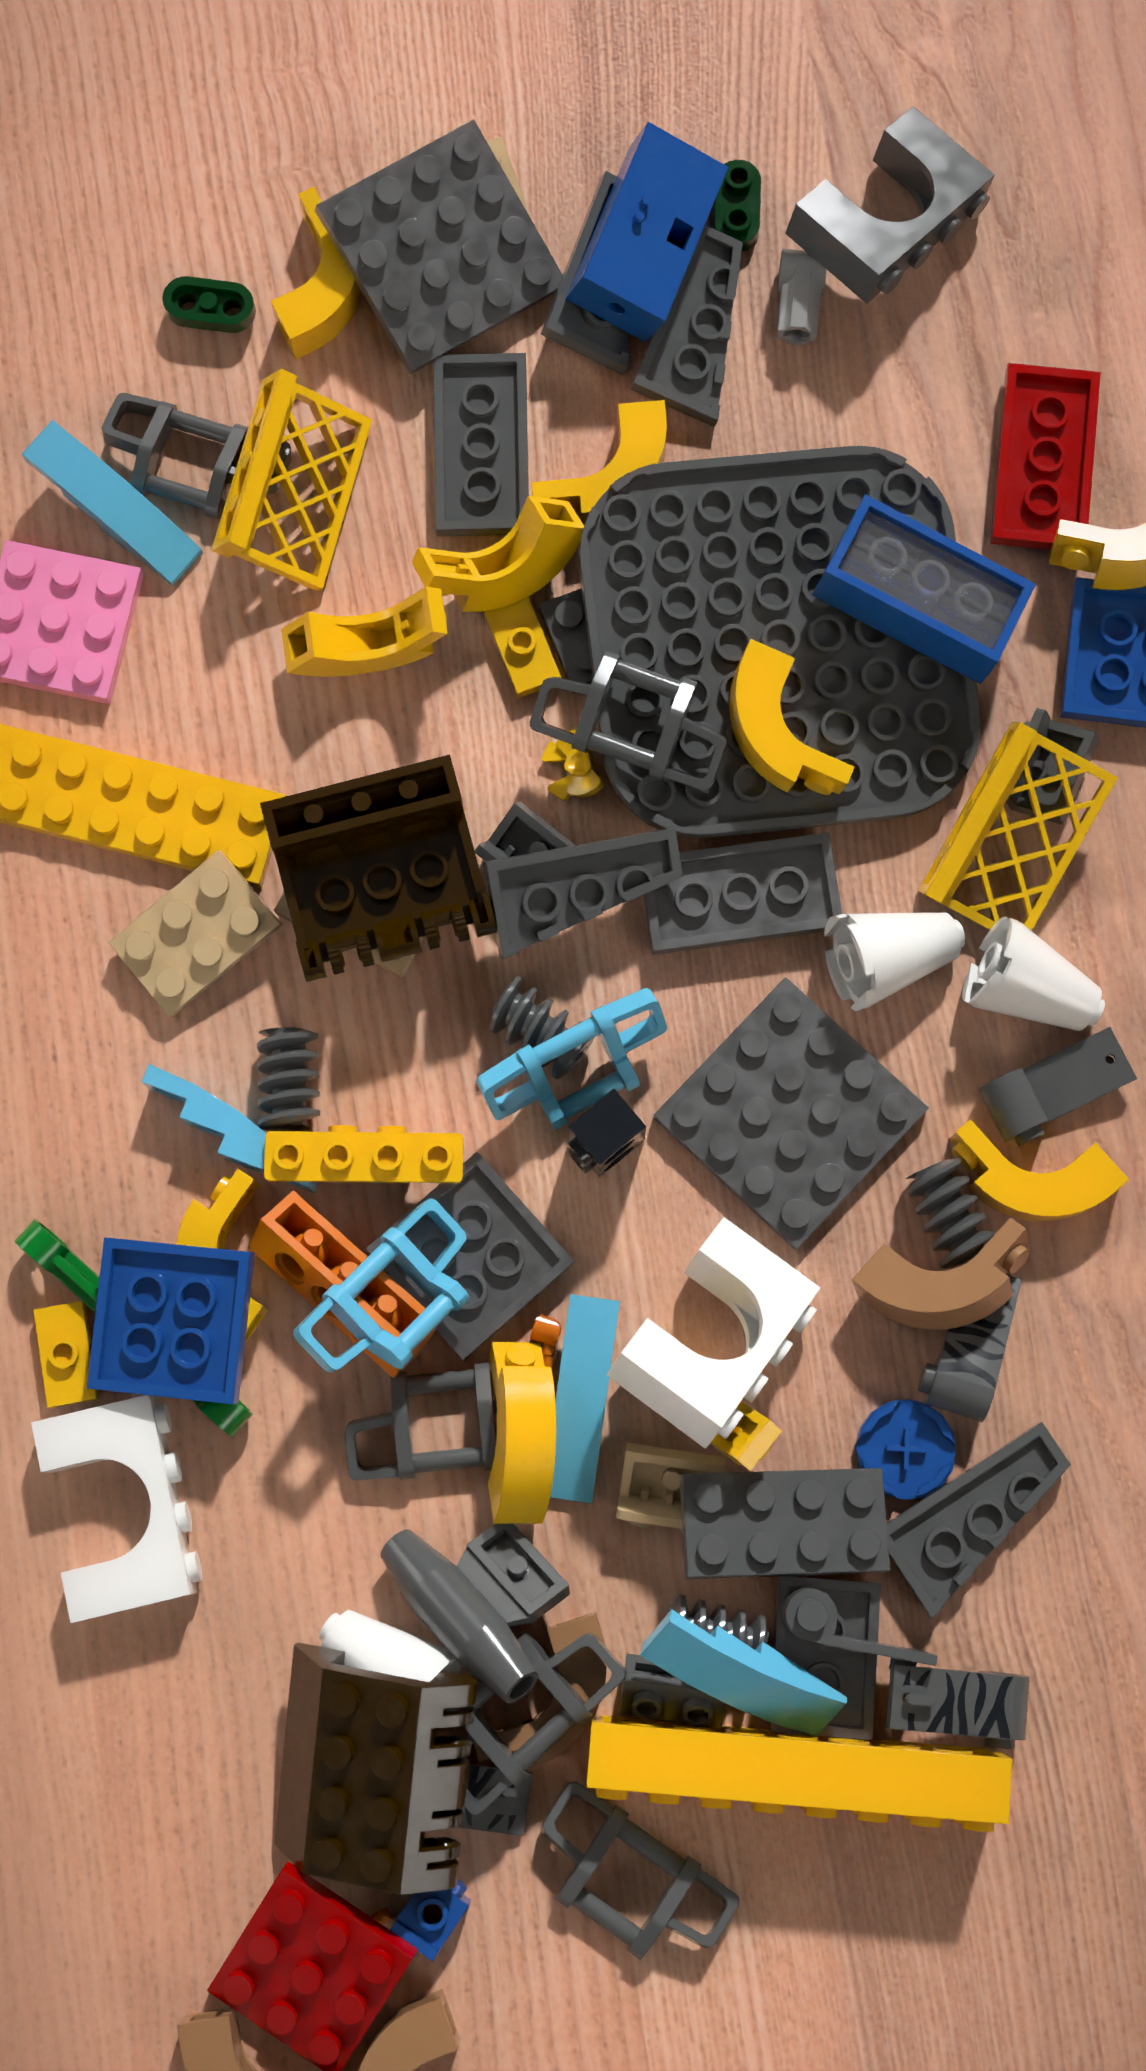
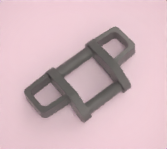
(148, 449)
(587, 738)
(410, 1462)
(574, 1711)
(681, 1869)

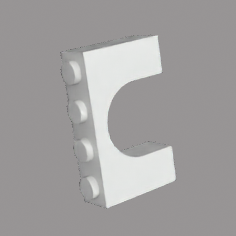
(703, 1392)
(161, 1561)

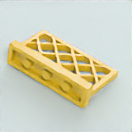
(254, 473)
(984, 807)

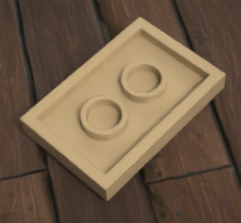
(195, 933)

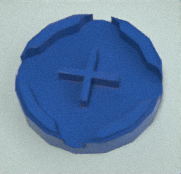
(909, 1445)

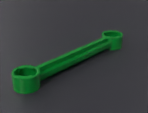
(83, 1282)

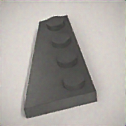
(576, 326)
(690, 347)
(561, 887)
(960, 1523)

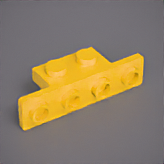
(363, 1157)

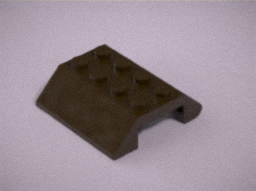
(377, 865)
(371, 1774)

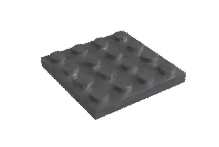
(440, 246)
(790, 1113)

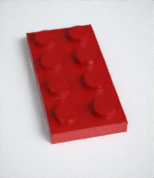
(1044, 453)

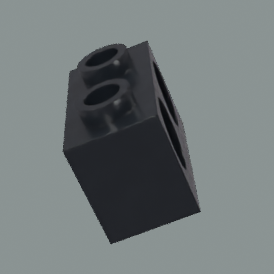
(605, 1134)

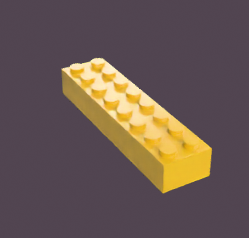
(799, 1770)

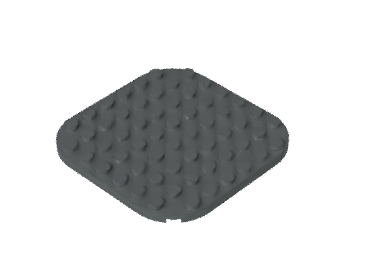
(729, 551)

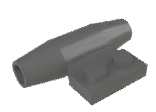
(474, 1604)

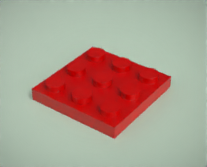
(312, 1969)

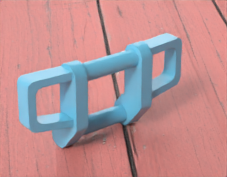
(616, 1046)
(394, 1246)

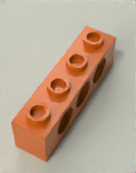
(316, 1255)

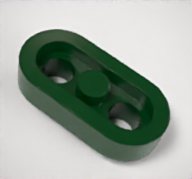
(739, 202)
(211, 302)

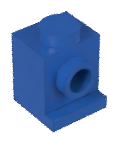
(428, 1935)

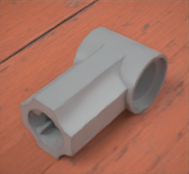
(800, 284)

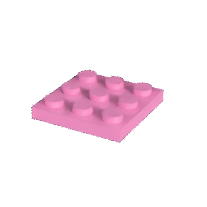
(64, 620)

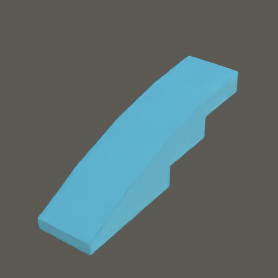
(112, 503)
(242, 1139)
(582, 1395)
(742, 1677)

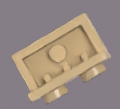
(652, 1483)

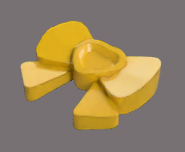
(583, 778)

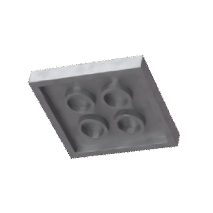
(500, 1264)

